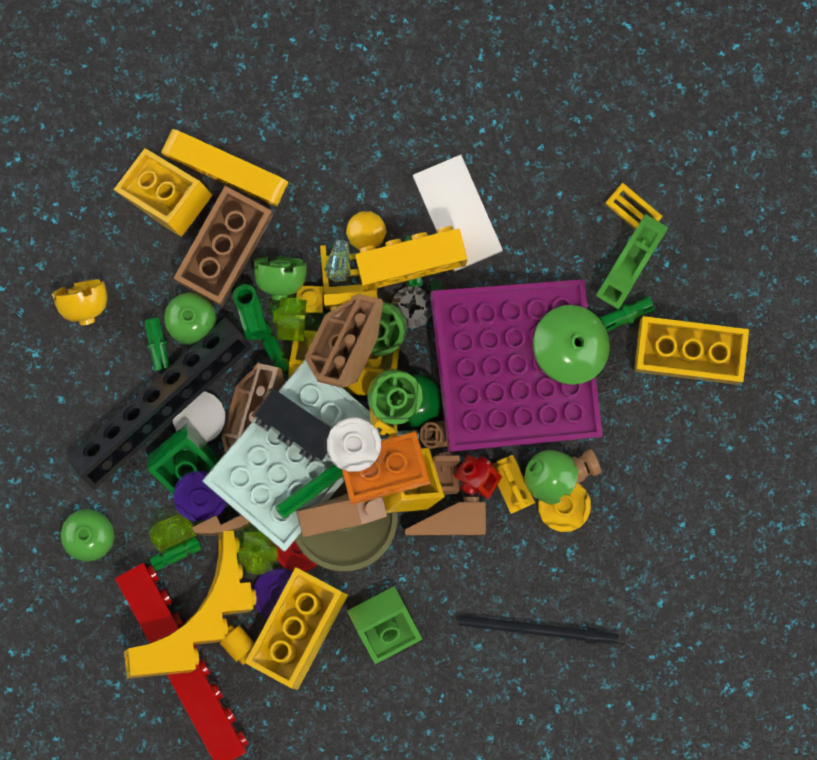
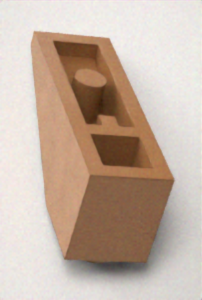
(338, 514)
(459, 519)

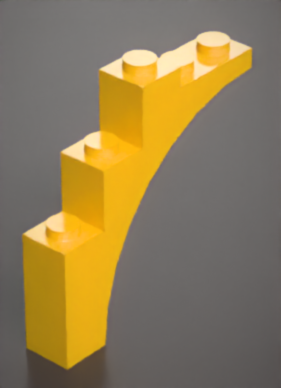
(226, 596)

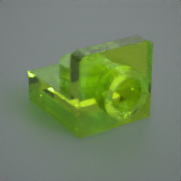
(171, 532)

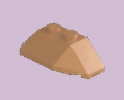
(345, 341)
(246, 399)

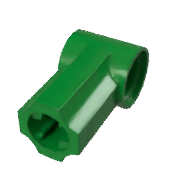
(250, 313)

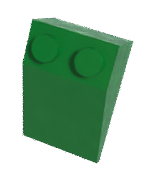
(179, 456)

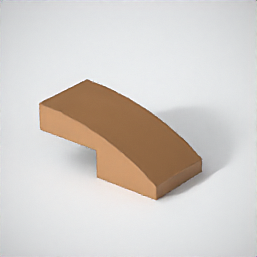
(213, 526)

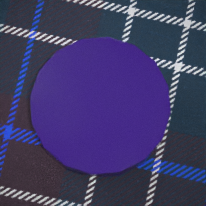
(195, 499)
(269, 589)

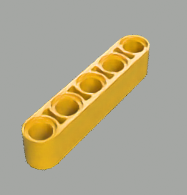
(224, 167)

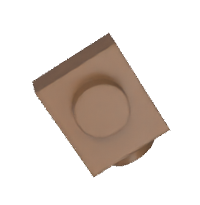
(446, 469)

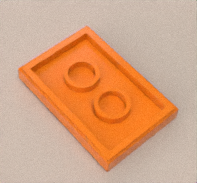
(395, 470)

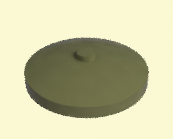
(349, 547)

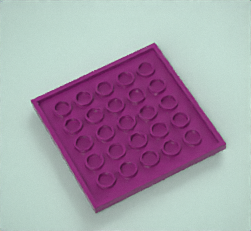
(490, 373)

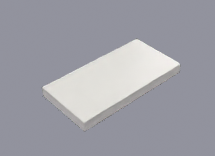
(456, 203)

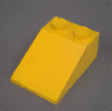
(163, 192)

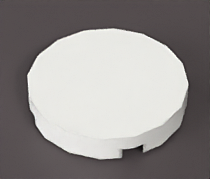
(204, 415)
(353, 444)

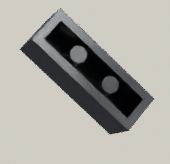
(293, 425)

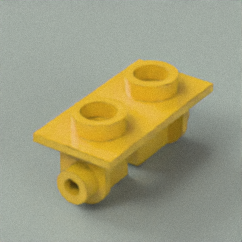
(513, 484)

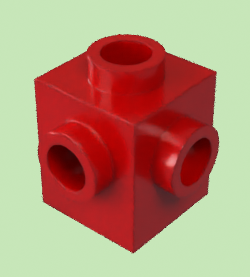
(477, 476)

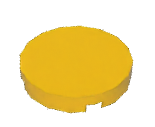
(569, 513)

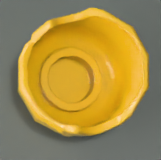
(366, 230)

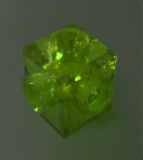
(258, 553)

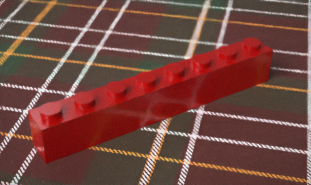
(193, 688)

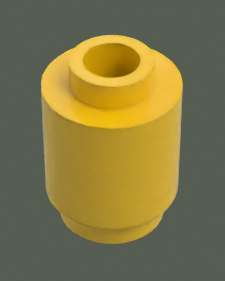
(237, 644)

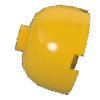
(82, 301)

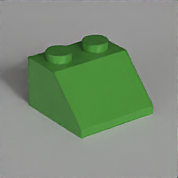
(384, 625)

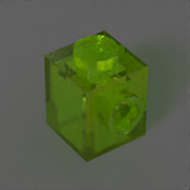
(290, 319)

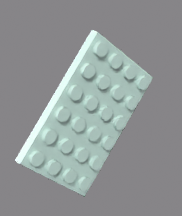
(264, 472)

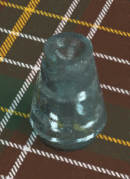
(339, 261)

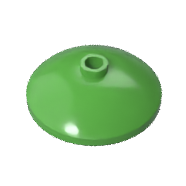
(556, 348)

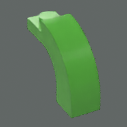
(631, 261)

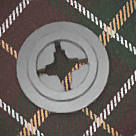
(422, 299)

